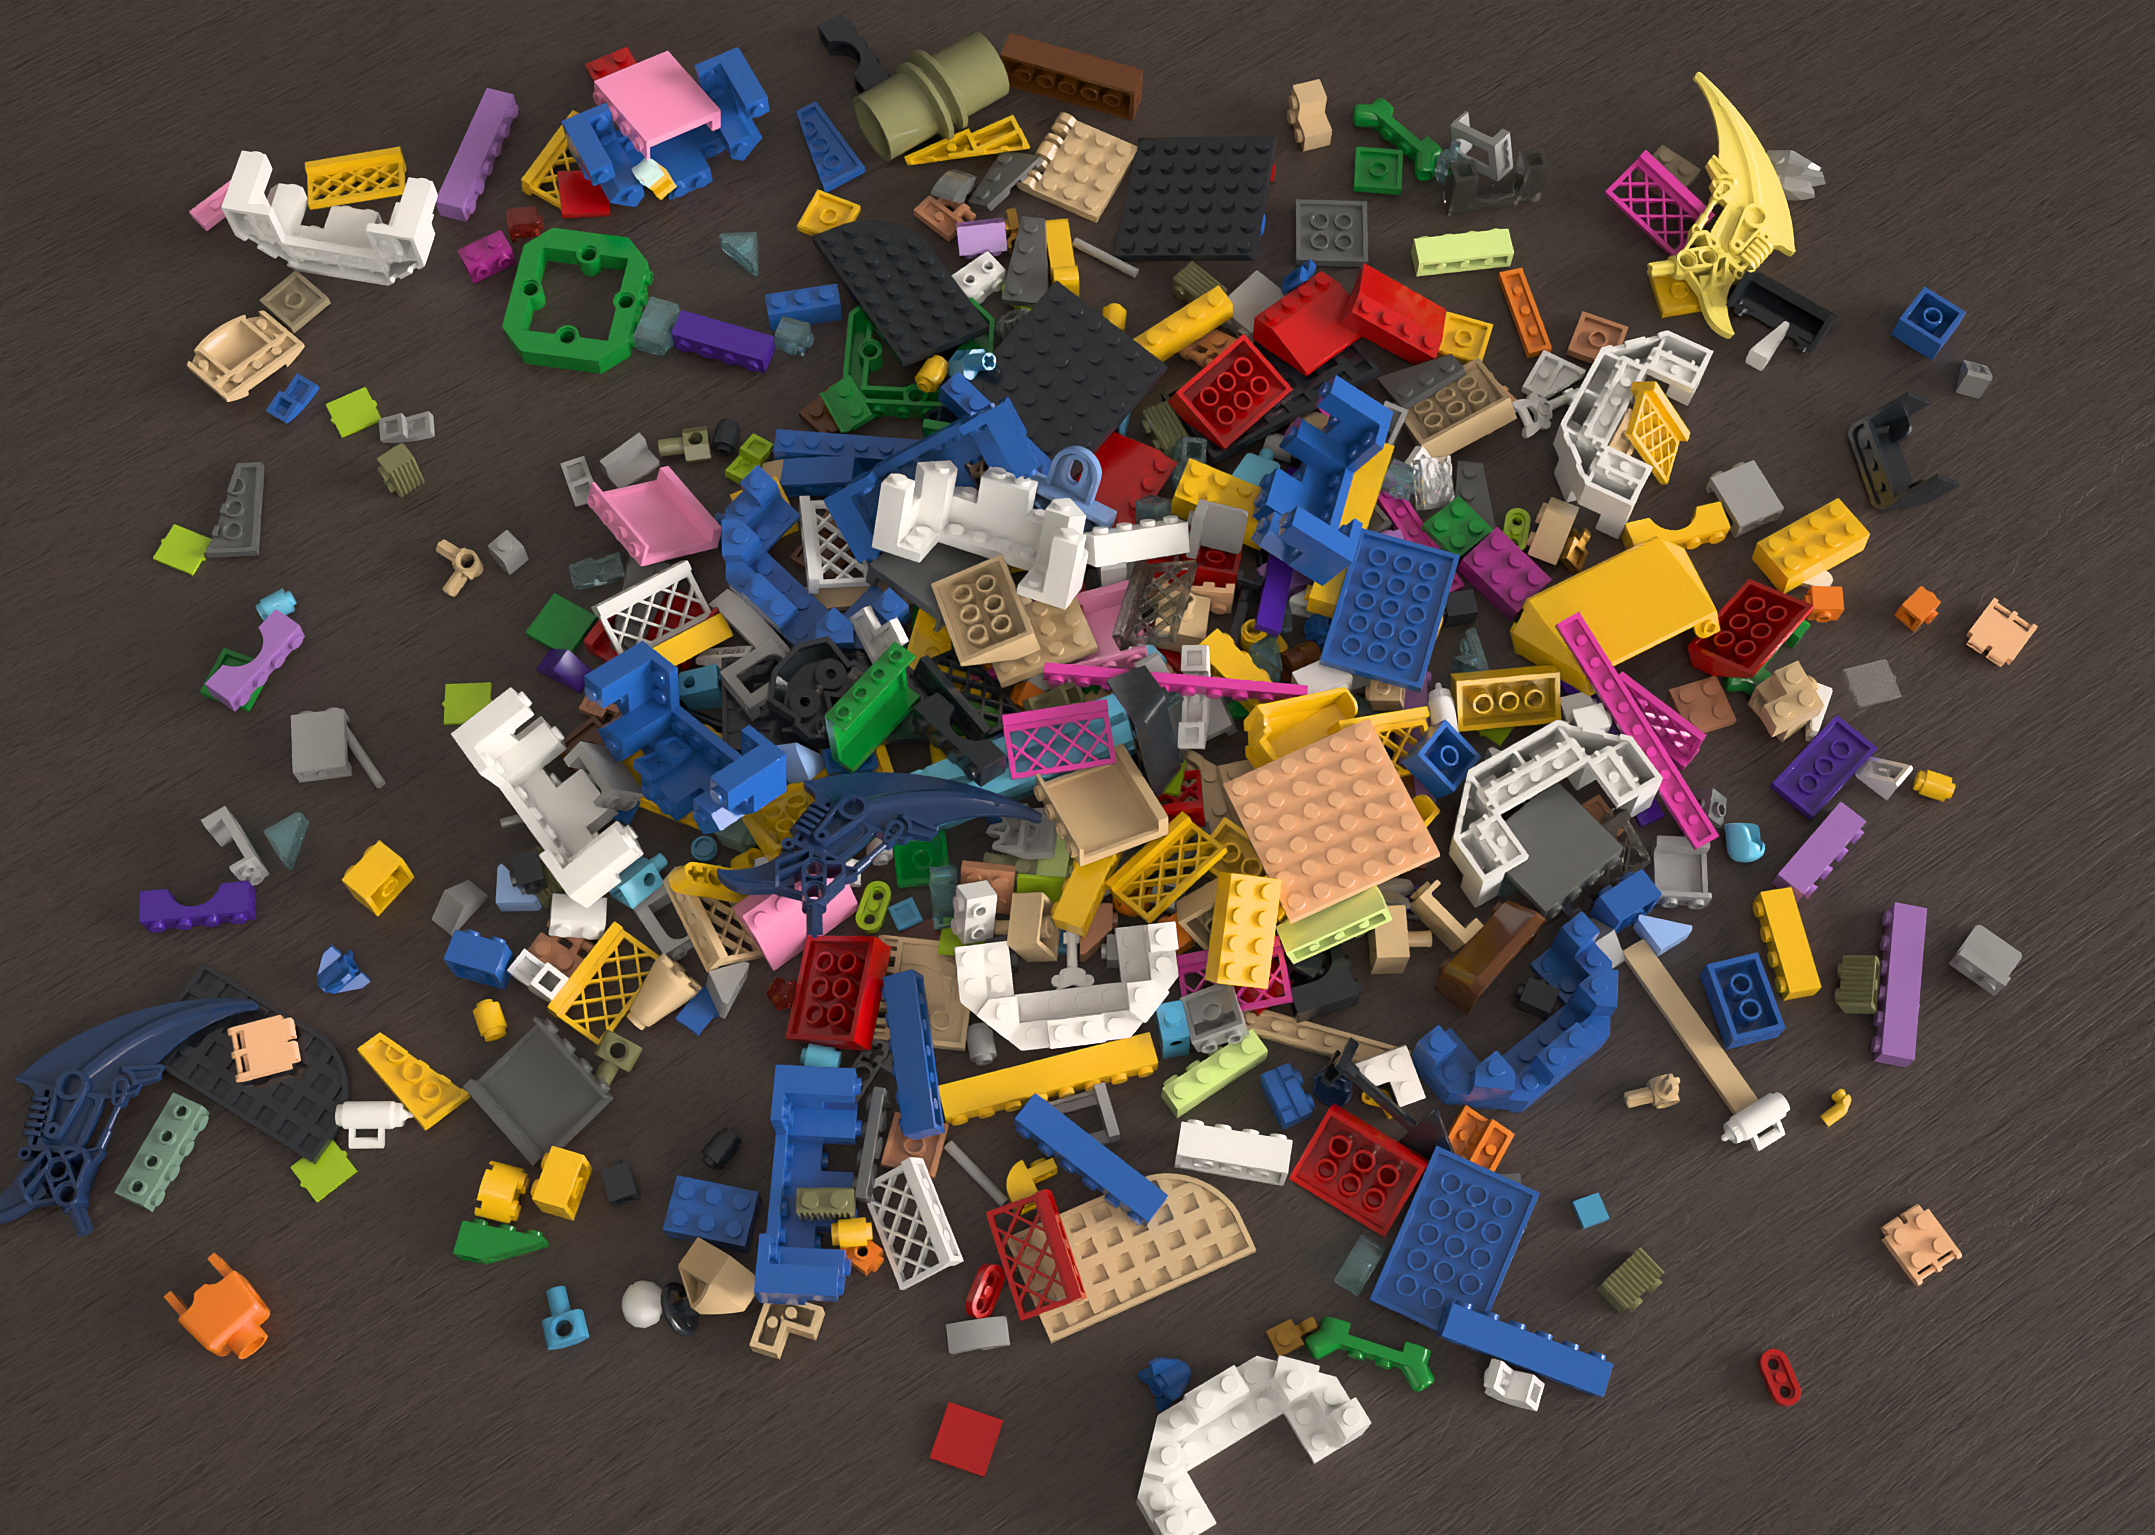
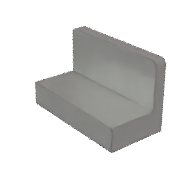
(629, 462)

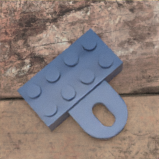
(1083, 492)

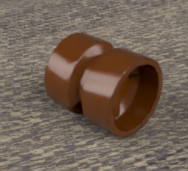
(1298, 657)

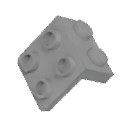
(1216, 527)
(1986, 959)

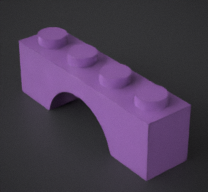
(236, 684)

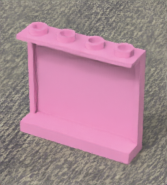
(655, 101)
(656, 518)
(1101, 613)

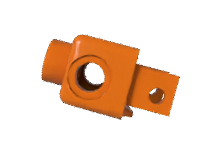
(224, 1314)

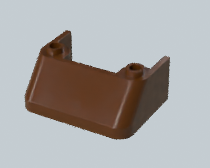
(1487, 954)

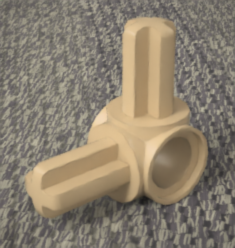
(459, 558)
(1659, 1091)

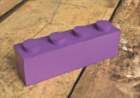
(1819, 851)

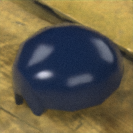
(1337, 1093)

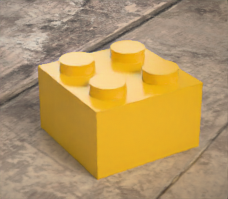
(377, 877)
(561, 1182)

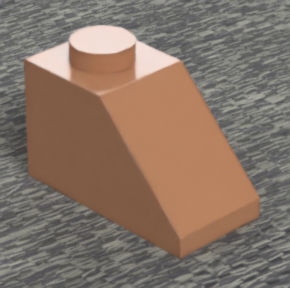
(1101, 926)

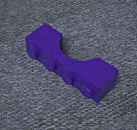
(232, 903)

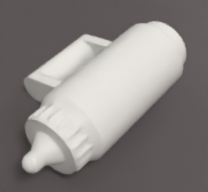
(1442, 706)
(370, 1115)
(1756, 1118)

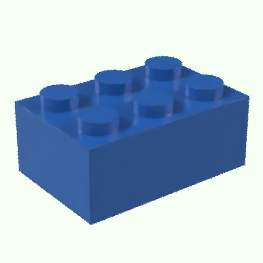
(1742, 1001)
(712, 1212)

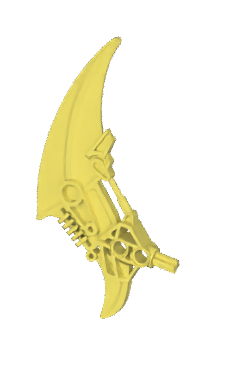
(1750, 224)

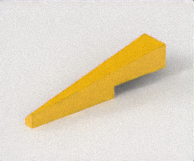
(995, 138)

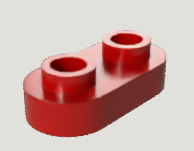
(984, 1291)
(1780, 1378)

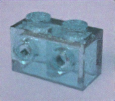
(655, 326)

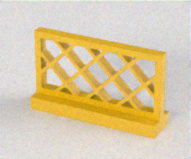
(544, 165)
(359, 167)
(1656, 427)
(1392, 722)
(1154, 858)
(586, 972)

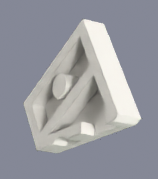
(1551, 376)

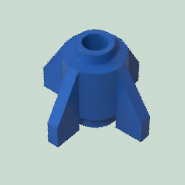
(338, 973)
(1166, 1380)

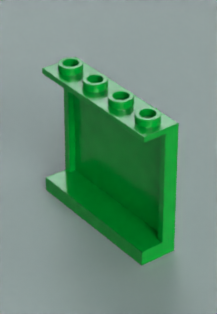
(871, 709)

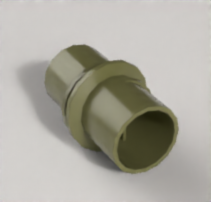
(931, 95)

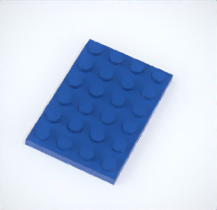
(1389, 610)
(1454, 1240)

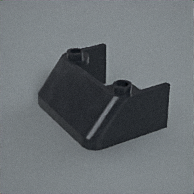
(1776, 303)
(1881, 460)
(1149, 726)

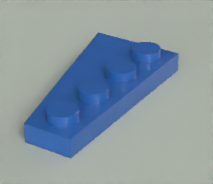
(828, 149)

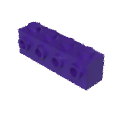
(723, 341)

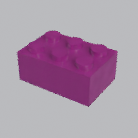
(1503, 573)

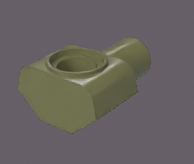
(684, 445)
(609, 1066)

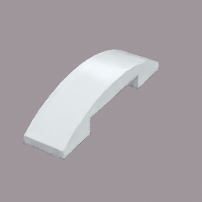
(745, 620)
(1195, 709)

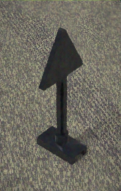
(1246, 592)
(1421, 1136)

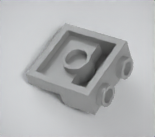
(1214, 1017)

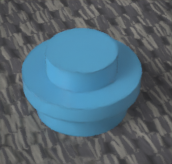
(704, 848)

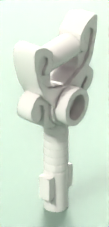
(1541, 409)
(1072, 974)

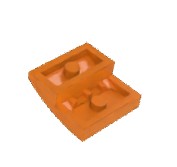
(1479, 1138)

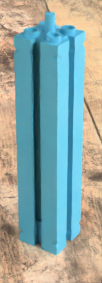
(1023, 788)

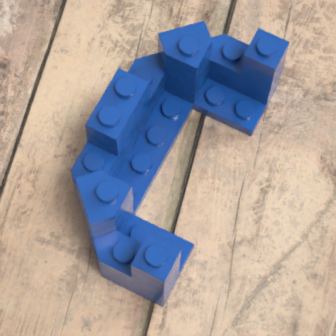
(609, 156)
(990, 435)
(1304, 511)
(749, 531)
(715, 778)
(1546, 1054)
(807, 1111)

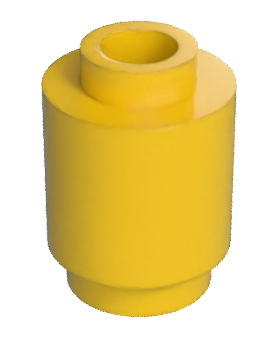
(1115, 314)
(932, 374)
(1250, 635)
(1934, 785)
(490, 1020)
(851, 1232)

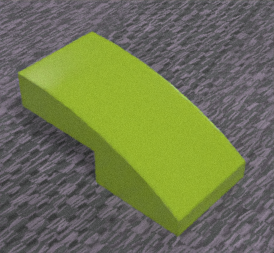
(751, 453)

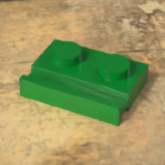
(847, 405)

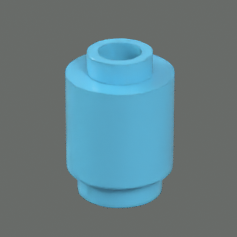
(278, 600)
(820, 1056)

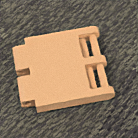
(1999, 634)
(264, 1047)
(1918, 1243)

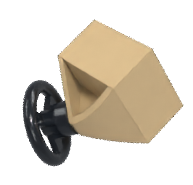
(711, 1286)

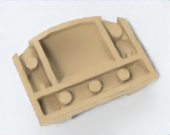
(243, 354)

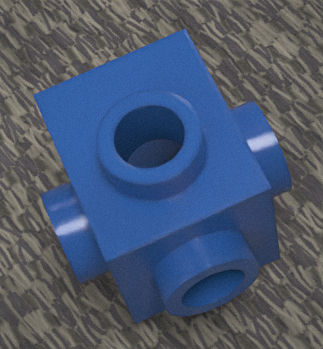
(1317, 629)

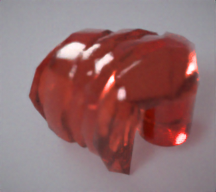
(781, 993)

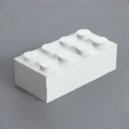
(1233, 1152)

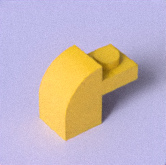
(1022, 1180)

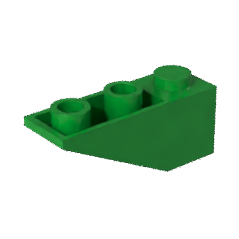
(491, 1244)

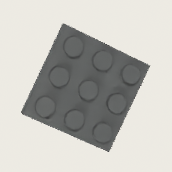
(1331, 232)

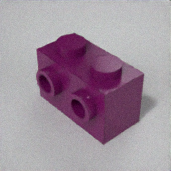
(486, 256)

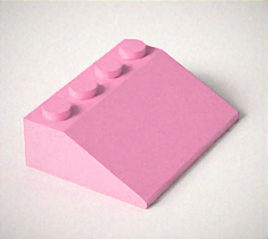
(780, 925)

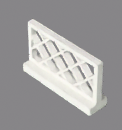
(813, 550)
(647, 588)
(932, 1216)

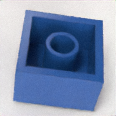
(1928, 323)
(1441, 759)
(1622, 904)
(479, 958)

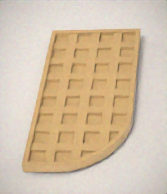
(1133, 1263)

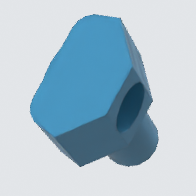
(971, 362)
(561, 1315)

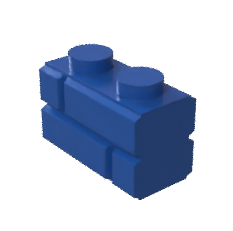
(1286, 1095)

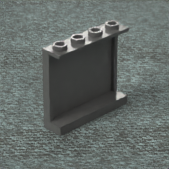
(915, 578)
(1563, 848)
(540, 1092)

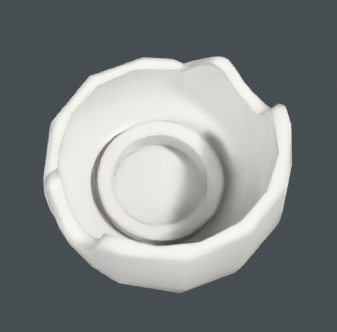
(642, 1304)

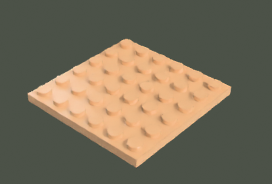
(1331, 820)

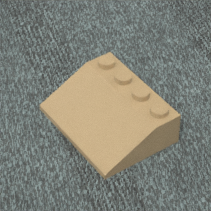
(1460, 412)
(985, 614)

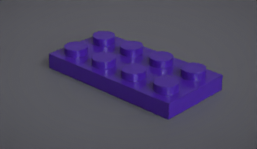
(1823, 767)

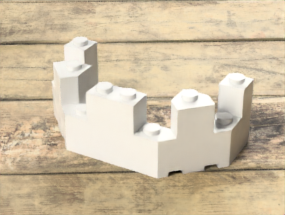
(353, 240)
(1587, 467)
(986, 523)
(554, 811)
(1483, 841)
(1077, 1013)
(1229, 1410)

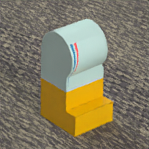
(654, 177)

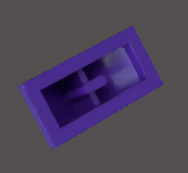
(564, 668)

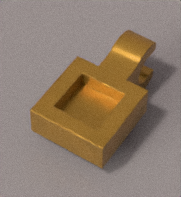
(1011, 228)
(1574, 551)
(1287, 1337)

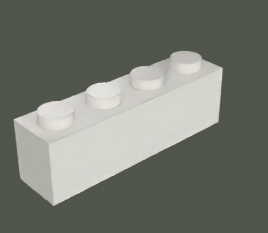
(1137, 541)

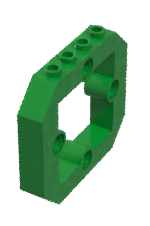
(576, 248)
(894, 400)

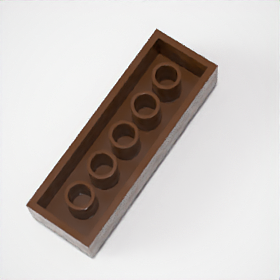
(1072, 76)

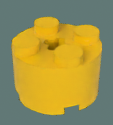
(501, 1192)

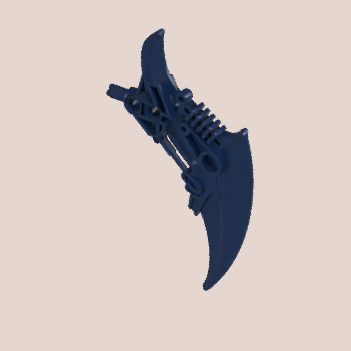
(847, 817)
(72, 1092)

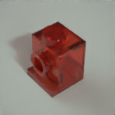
(524, 223)

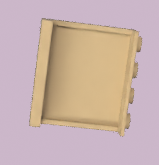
(1102, 809)

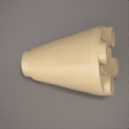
(662, 992)

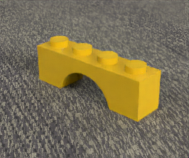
(1706, 526)

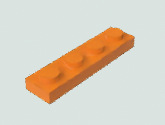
(1524, 312)

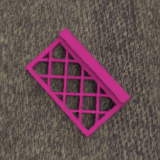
(1669, 187)
(1058, 716)
(1678, 745)
(1197, 962)

